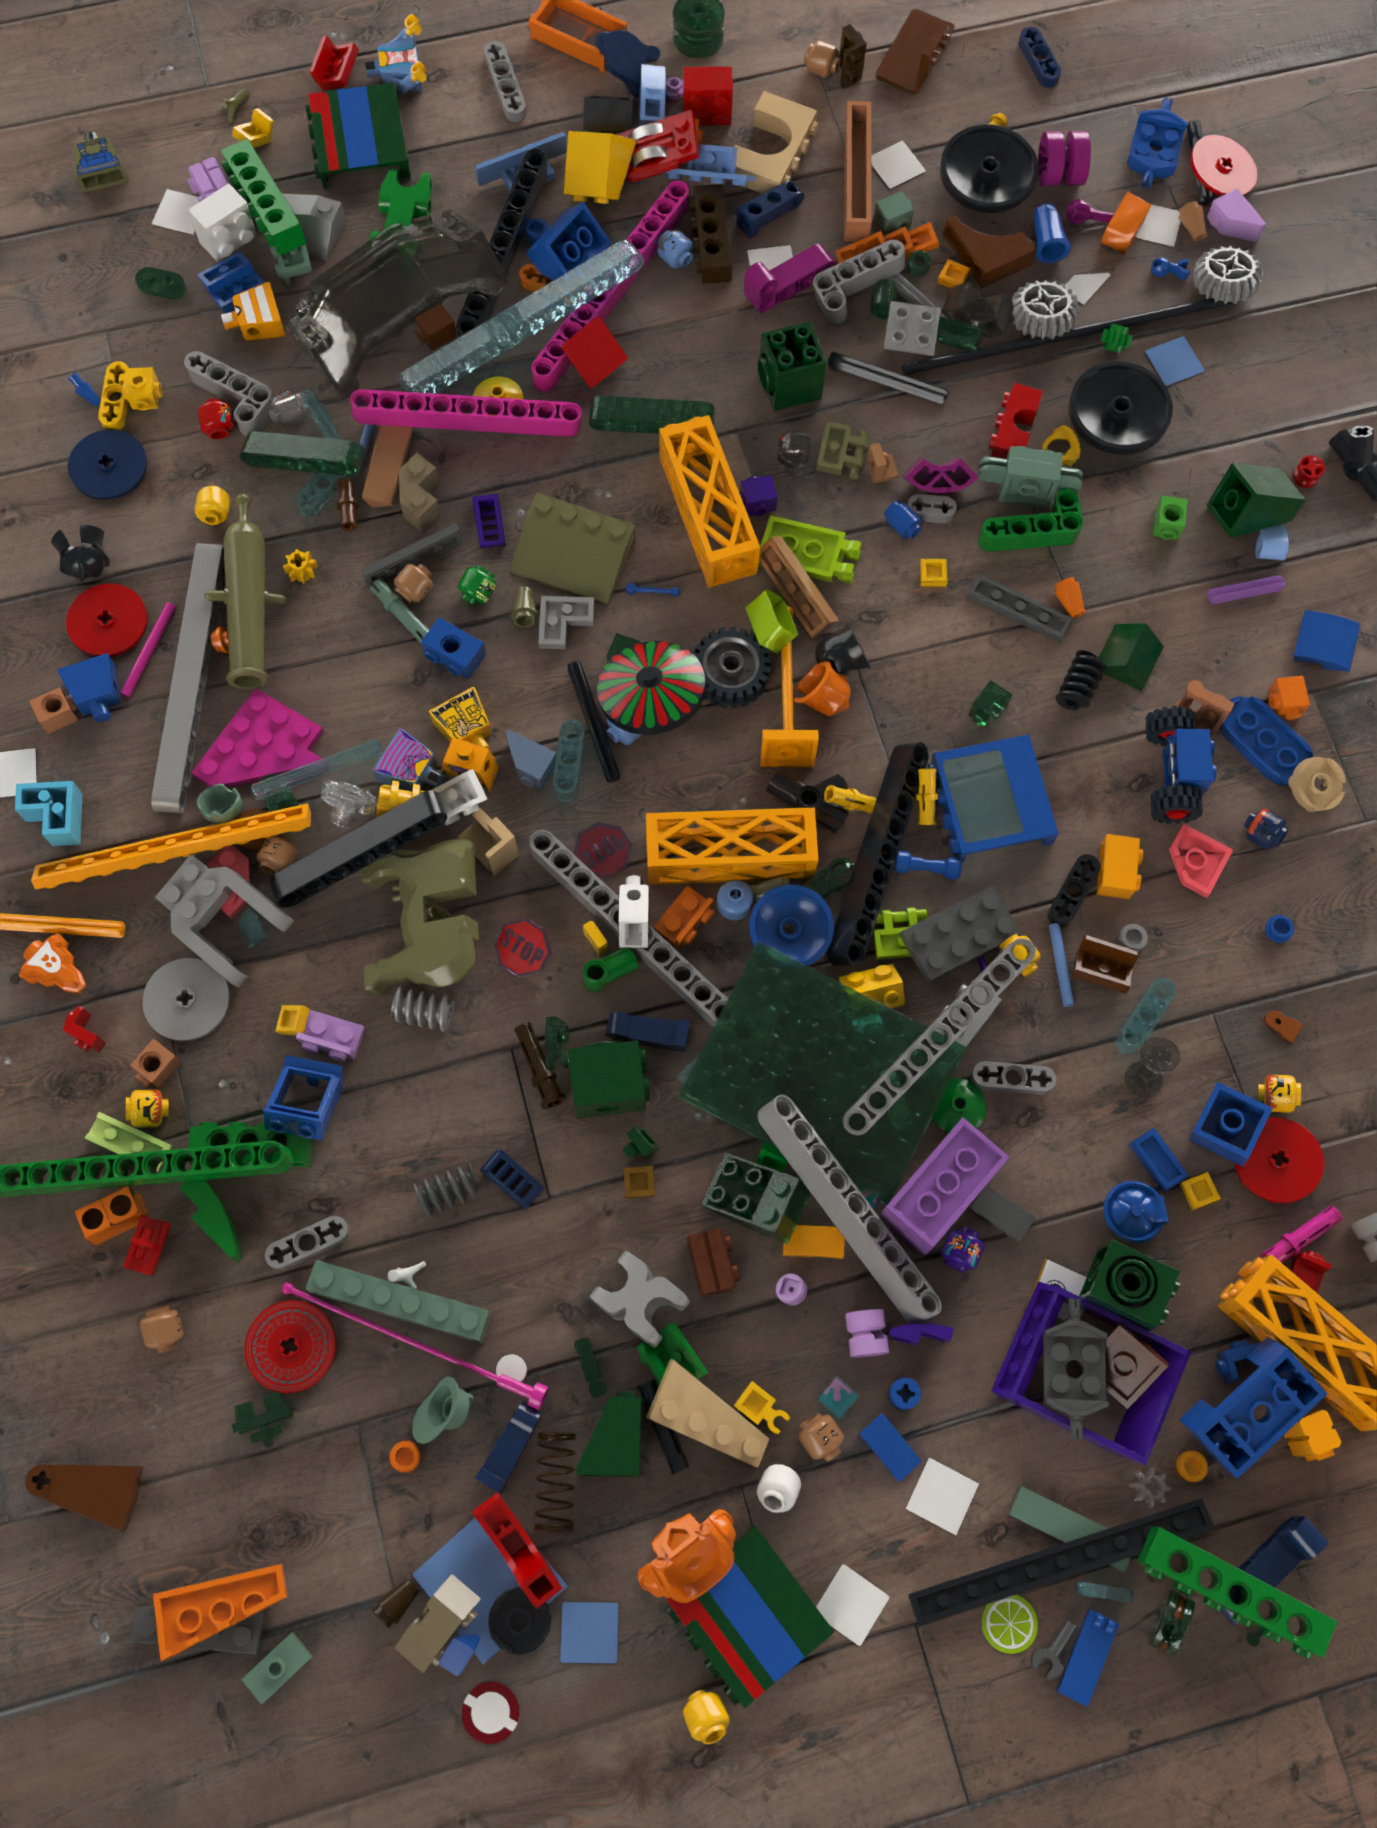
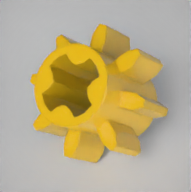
(300, 566)

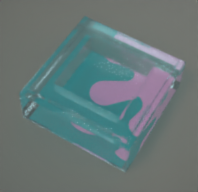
(838, 1397)

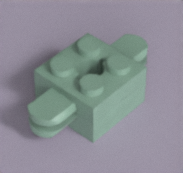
(1029, 476)

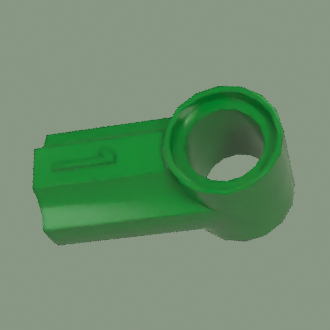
(611, 967)

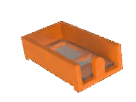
(572, 28)

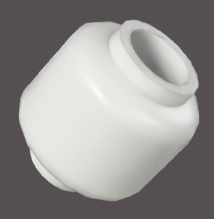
(778, 1488)

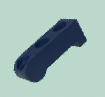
(768, 207)
(649, 1031)
(509, 1448)

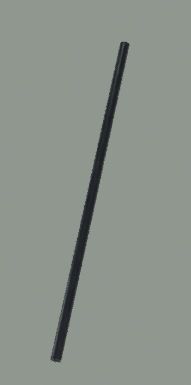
(1074, 333)

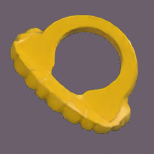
(1065, 433)

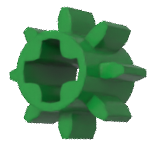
(1116, 338)

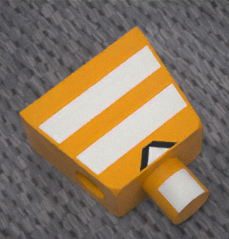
(255, 314)

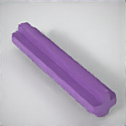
(1246, 589)

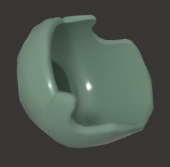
(219, 804)

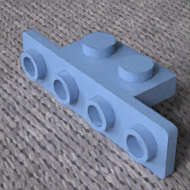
(714, 162)
(507, 165)

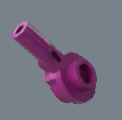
(1079, 211)

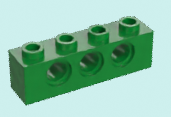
(238, 1132)

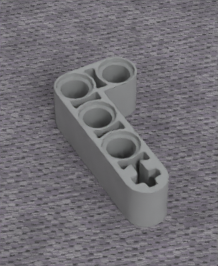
(886, 261)
(227, 383)

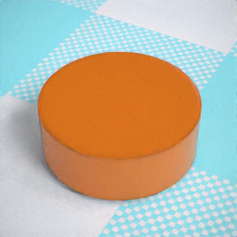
(405, 1456)

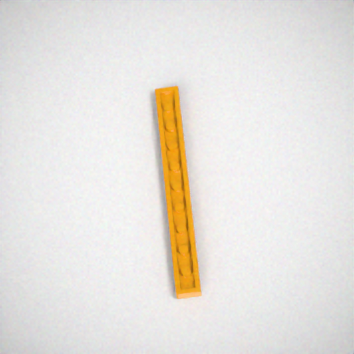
(171, 846)

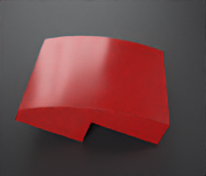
(594, 352)

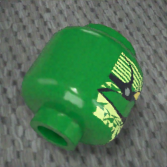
(477, 585)

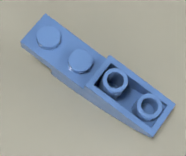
(651, 94)

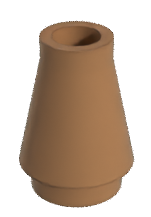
(1193, 219)

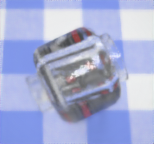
(287, 408)

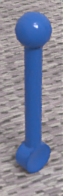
(632, 589)

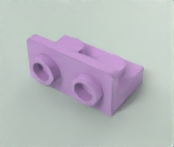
(331, 1035)

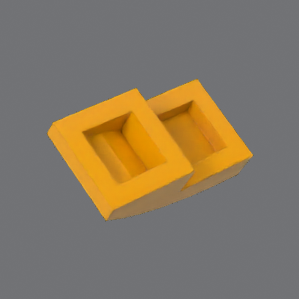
(815, 1242)

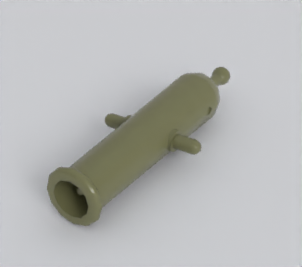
(245, 599)

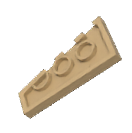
(700, 1414)

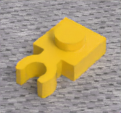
(757, 1405)

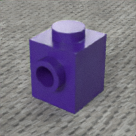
(758, 495)

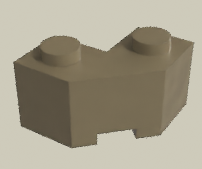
(416, 483)
(443, 1615)

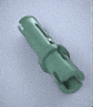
(394, 603)

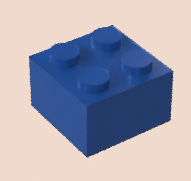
(1230, 1124)

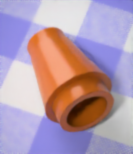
(1070, 596)

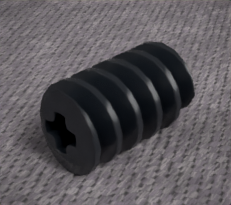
(1080, 681)

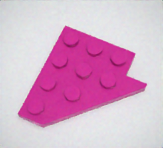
(259, 742)

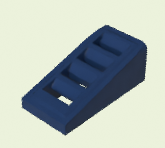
(493, 1161)

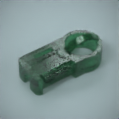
(826, 882)

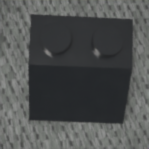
(608, 114)

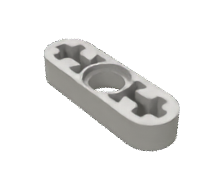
(1032, 1088)
(290, 1259)

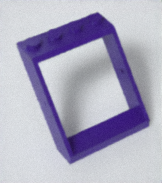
(1141, 1420)

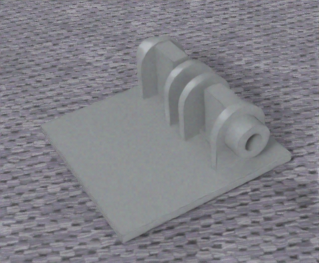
(912, 328)

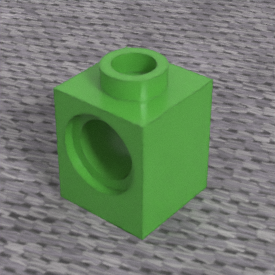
(1173, 509)

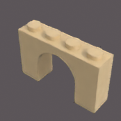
(789, 121)

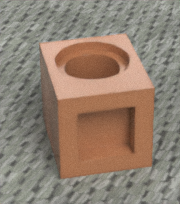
(47, 703)
(155, 1052)

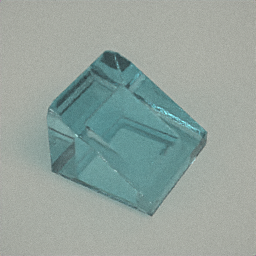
(251, 929)

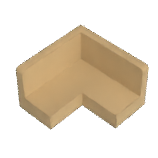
(493, 842)

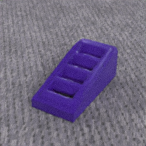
(488, 501)

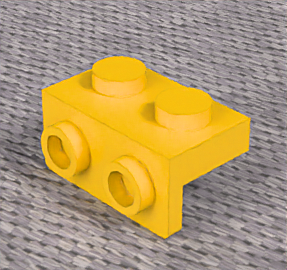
(879, 984)

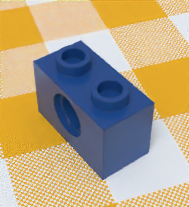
(445, 636)

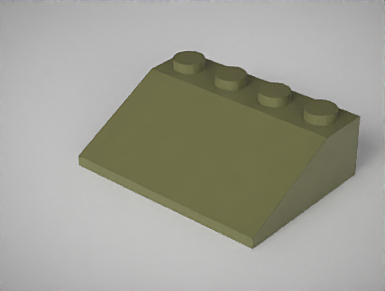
(572, 549)

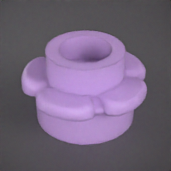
(674, 89)

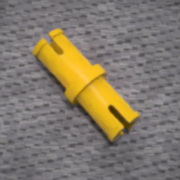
(838, 796)
(927, 796)

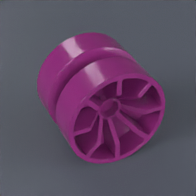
(1064, 158)

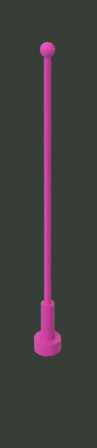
(535, 1394)

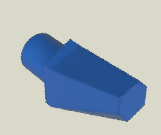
(84, 389)

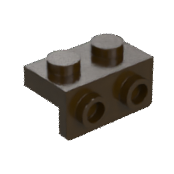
(852, 56)

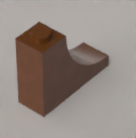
(988, 255)

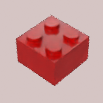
(709, 94)

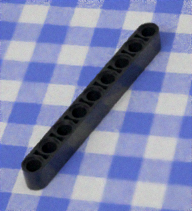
(531, 174)
(877, 855)

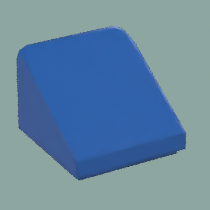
(459, 1653)

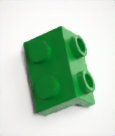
(672, 1347)

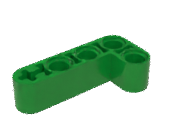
(999, 533)

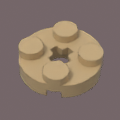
(1303, 784)

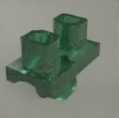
(248, 1421)

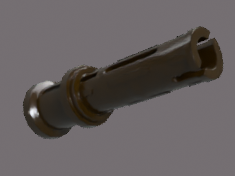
(543, 1077)

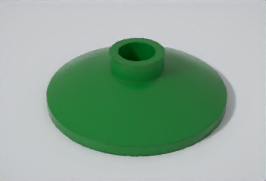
(974, 1109)

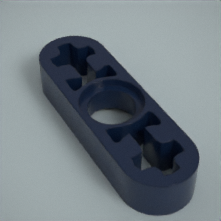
(1041, 47)

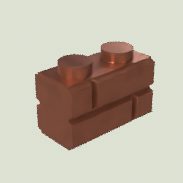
(712, 1263)

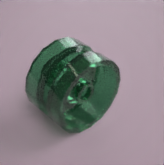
(698, 27)

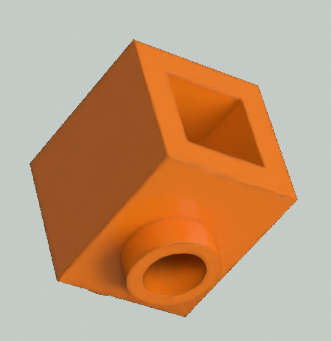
(1289, 697)

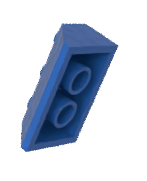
(568, 242)

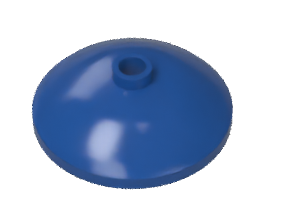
(801, 909)

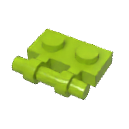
(887, 940)

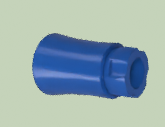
(1050, 236)

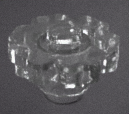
(347, 802)

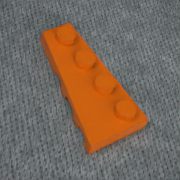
(206, 1608)

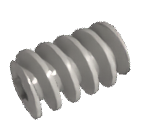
(422, 1010)

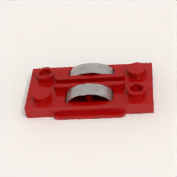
(662, 146)

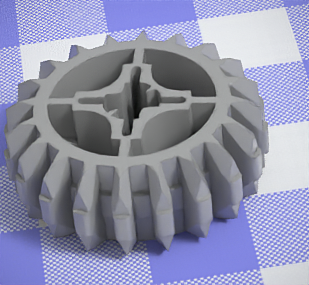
(1228, 274)
(1044, 309)

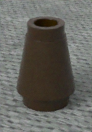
(395, 1603)

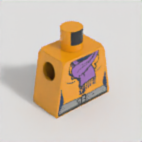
(467, 756)

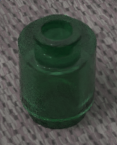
(882, 295)

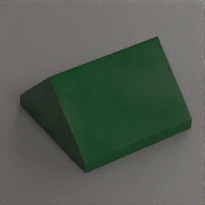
(1131, 654)

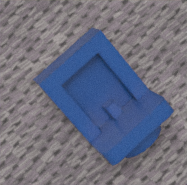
(1226, 1360)

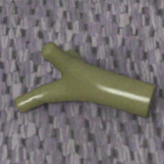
(233, 103)

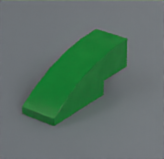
(213, 1216)

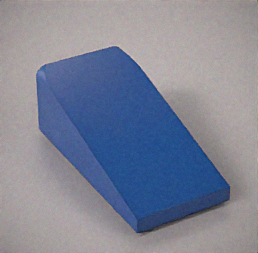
(890, 1447)

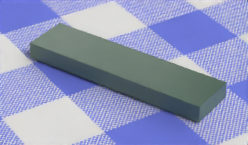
(1054, 1519)

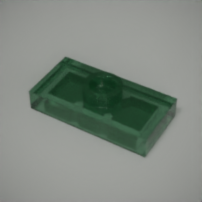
(959, 334)

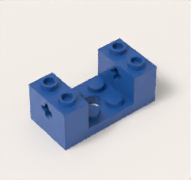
(1230, 1429)

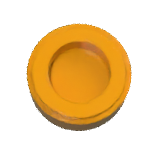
(1191, 1466)

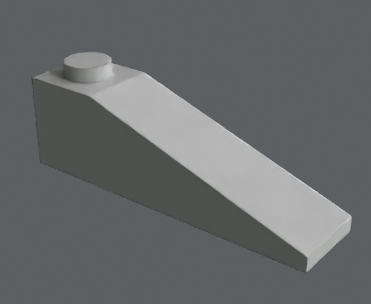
(320, 222)

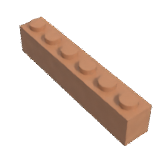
(857, 171)

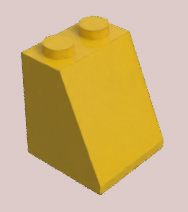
(596, 165)

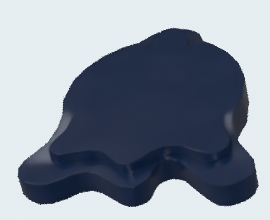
(625, 55)

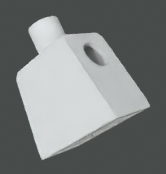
(633, 913)

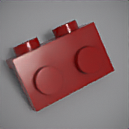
(333, 64)

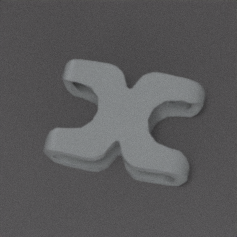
(639, 1299)

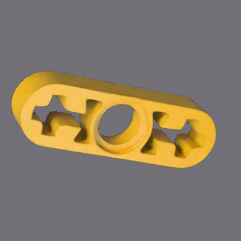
(120, 406)

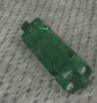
(590, 1367)

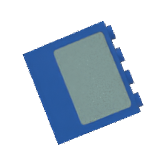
(993, 796)

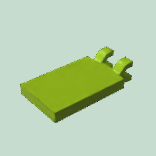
(816, 548)

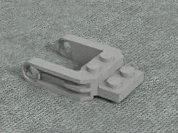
(197, 895)

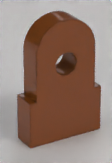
(1287, 1028)

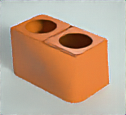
(1126, 223)
(122, 1223)

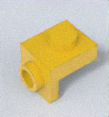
(257, 131)

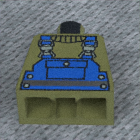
(97, 163)

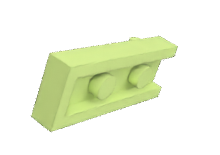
(123, 1138)

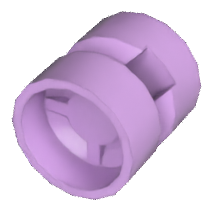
(867, 1333)

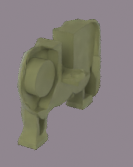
(437, 945)

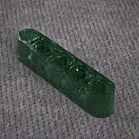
(643, 414)
(302, 453)

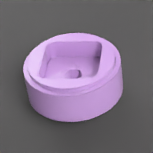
(791, 1289)

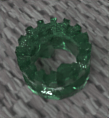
(915, 269)

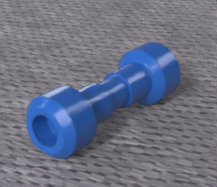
(949, 867)

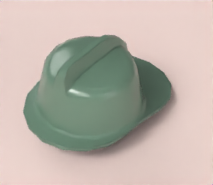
(442, 1410)

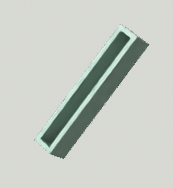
(399, 1301)

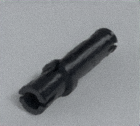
(667, 1437)

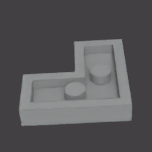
(557, 613)

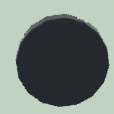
(517, 1623)

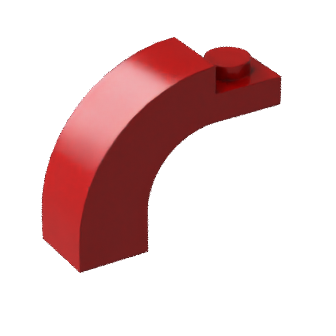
(518, 1550)

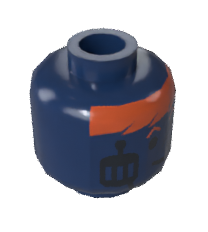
(1266, 829)

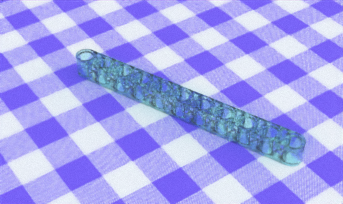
(522, 320)

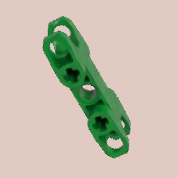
(404, 203)

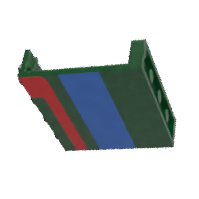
(356, 130)
(752, 1621)

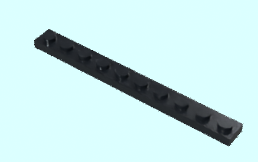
(1054, 1563)

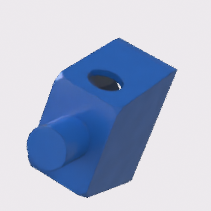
(93, 686)

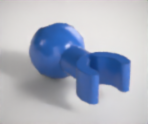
(1161, 267)

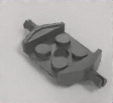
(1085, 1345)

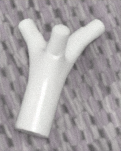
(405, 1274)

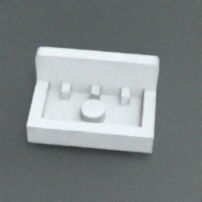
(461, 795)

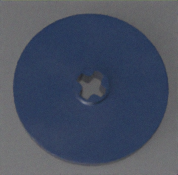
(89, 460)

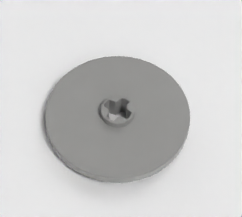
(201, 1015)

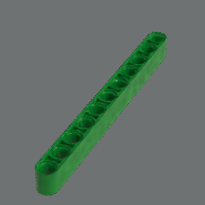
(145, 1168)

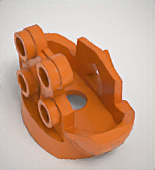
(690, 1557)

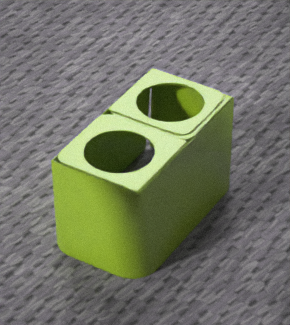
(771, 625)

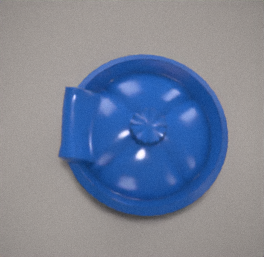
(1135, 1212)

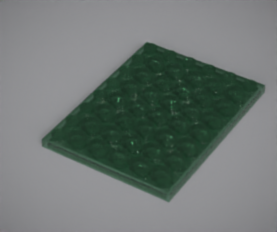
(823, 1049)

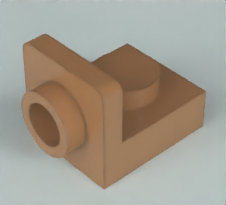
(880, 464)

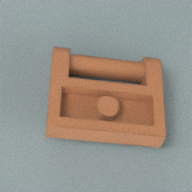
(1213, 707)

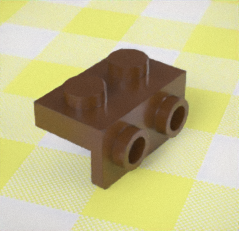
(1104, 964)

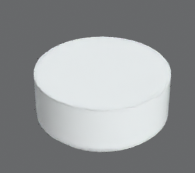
(513, 1367)

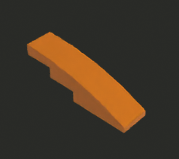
(920, 238)

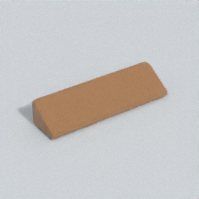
(384, 468)
(796, 586)

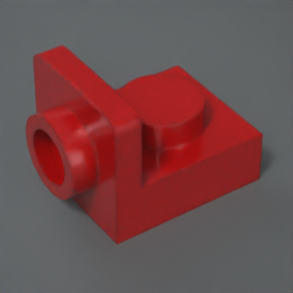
(1310, 1268)

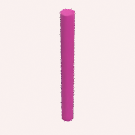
(147, 650)

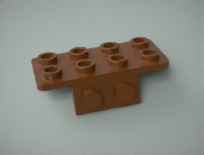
(915, 51)

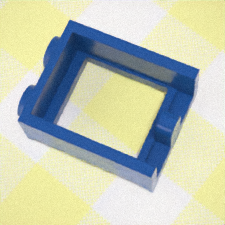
(299, 1121)

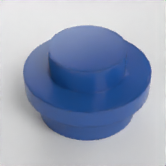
(1279, 929)

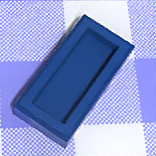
(1158, 1160)

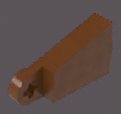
(90, 1490)

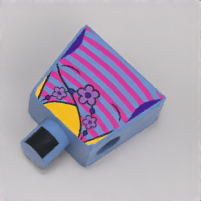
(407, 762)

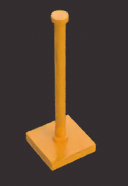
(788, 746)

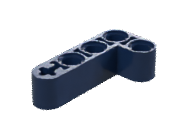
(1280, 1553)

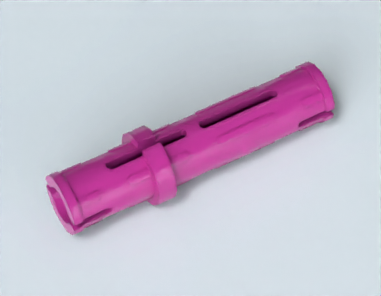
(1292, 1243)

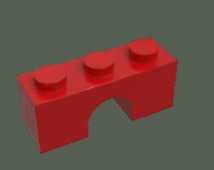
(1020, 409)

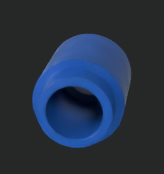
(903, 520)

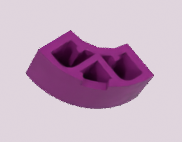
(940, 478)

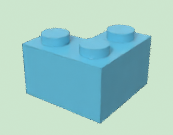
(54, 804)

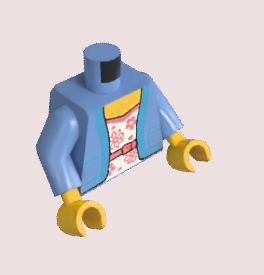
(399, 60)

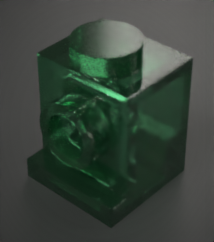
(989, 704)

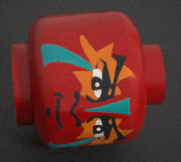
(215, 419)

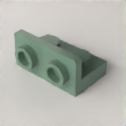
(292, 263)

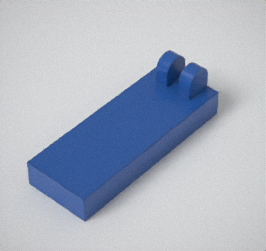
(1087, 1657)

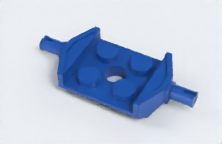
(1158, 129)

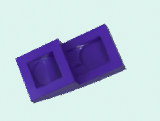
(911, 1333)

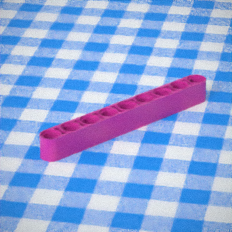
(455, 407)

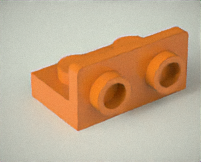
(684, 916)

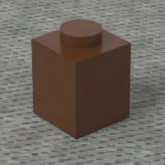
(435, 327)

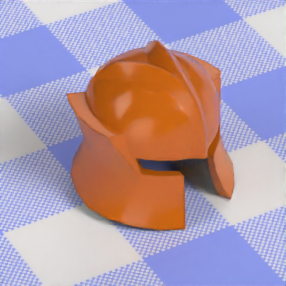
(824, 690)

